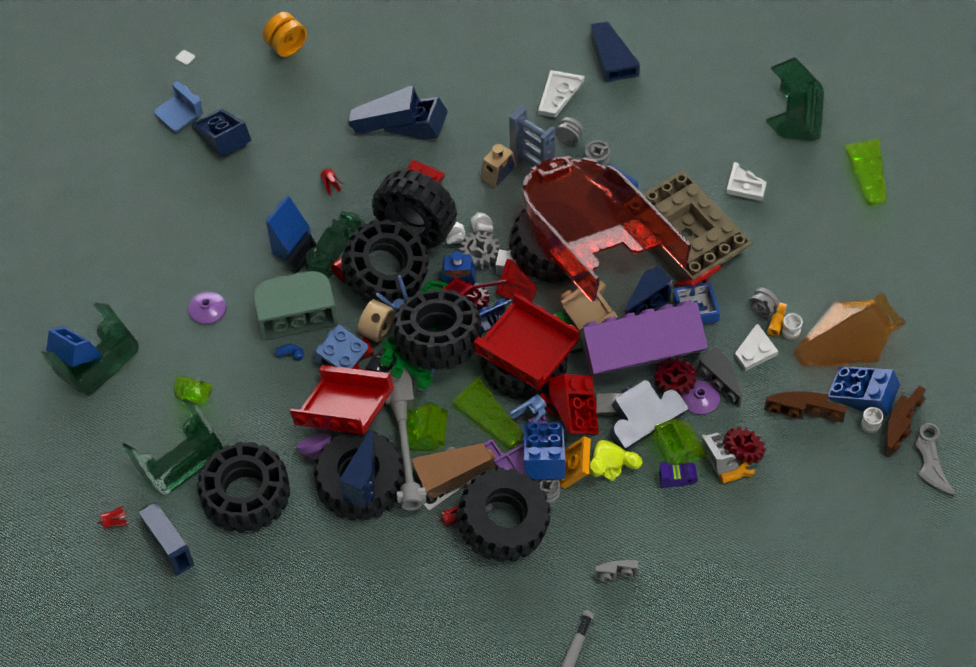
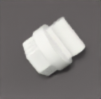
(482, 223)
(456, 234)

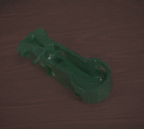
(332, 243)

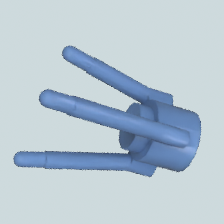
(396, 304)
(534, 404)

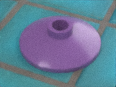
(210, 313)
(702, 404)

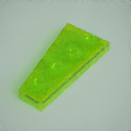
(868, 168)
(483, 409)

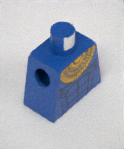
(458, 266)

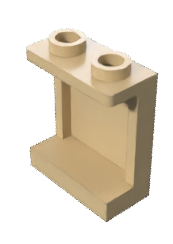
(582, 310)

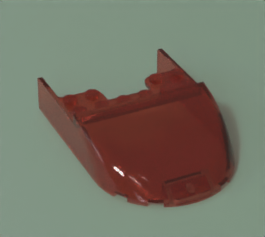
(589, 209)

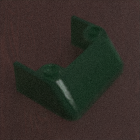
(804, 103)
(116, 349)
(184, 459)

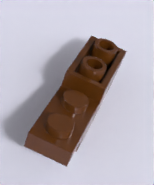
(799, 402)
(901, 420)

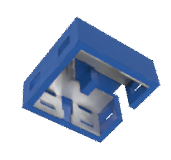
(704, 296)

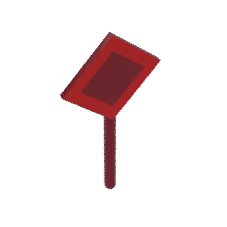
(463, 287)

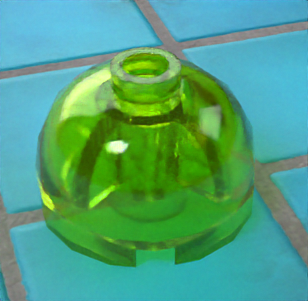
(192, 390)

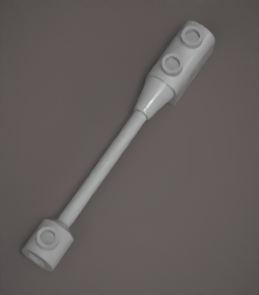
(400, 402)

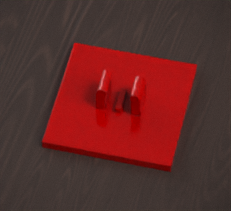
(703, 277)

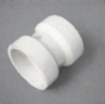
(792, 326)
(871, 420)

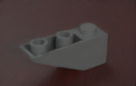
(719, 370)

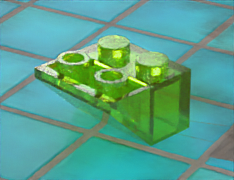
(426, 427)
(678, 442)

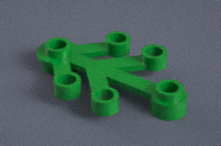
(422, 377)

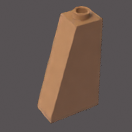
(452, 468)

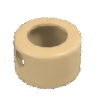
(373, 320)

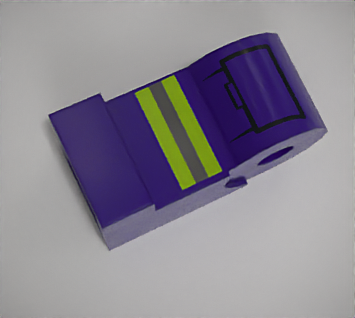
(677, 474)

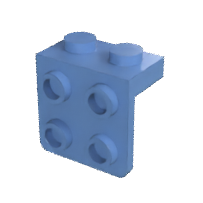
(180, 109)
(340, 348)

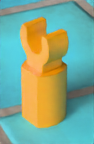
(777, 321)
(736, 474)

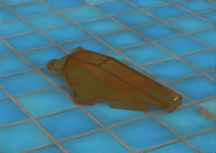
(850, 333)

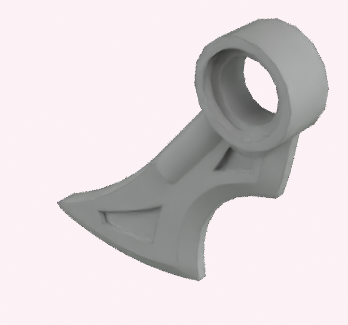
(932, 470)

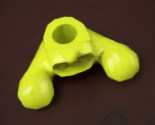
(609, 459)

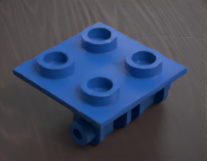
(496, 312)

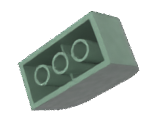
(295, 305)

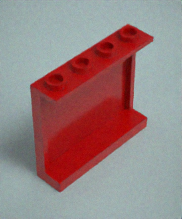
(528, 342)
(344, 400)

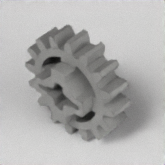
(480, 248)

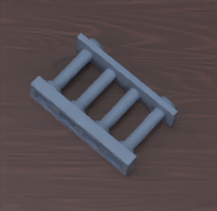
(519, 136)

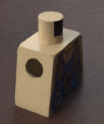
(497, 165)

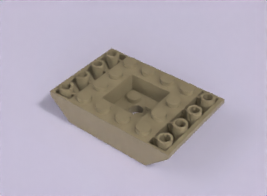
(690, 210)

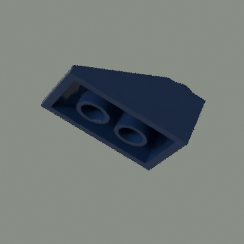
(429, 120)
(222, 132)
(651, 292)
(359, 477)

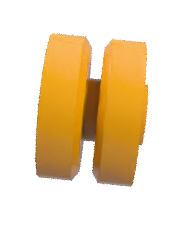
(284, 34)

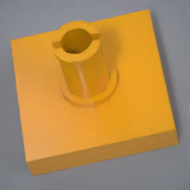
(576, 462)

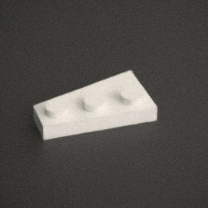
(558, 92)

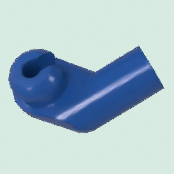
(296, 351)

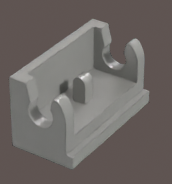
(717, 454)

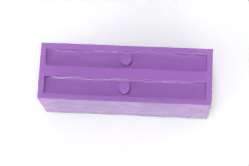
(643, 337)

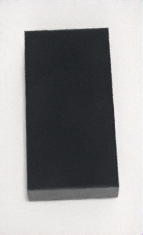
(297, 256)

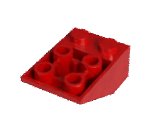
(575, 402)

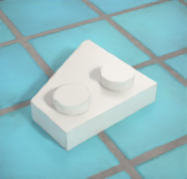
(745, 184)
(755, 349)

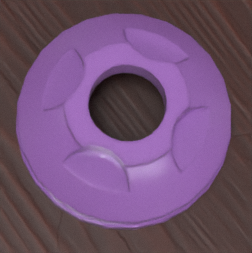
(312, 446)

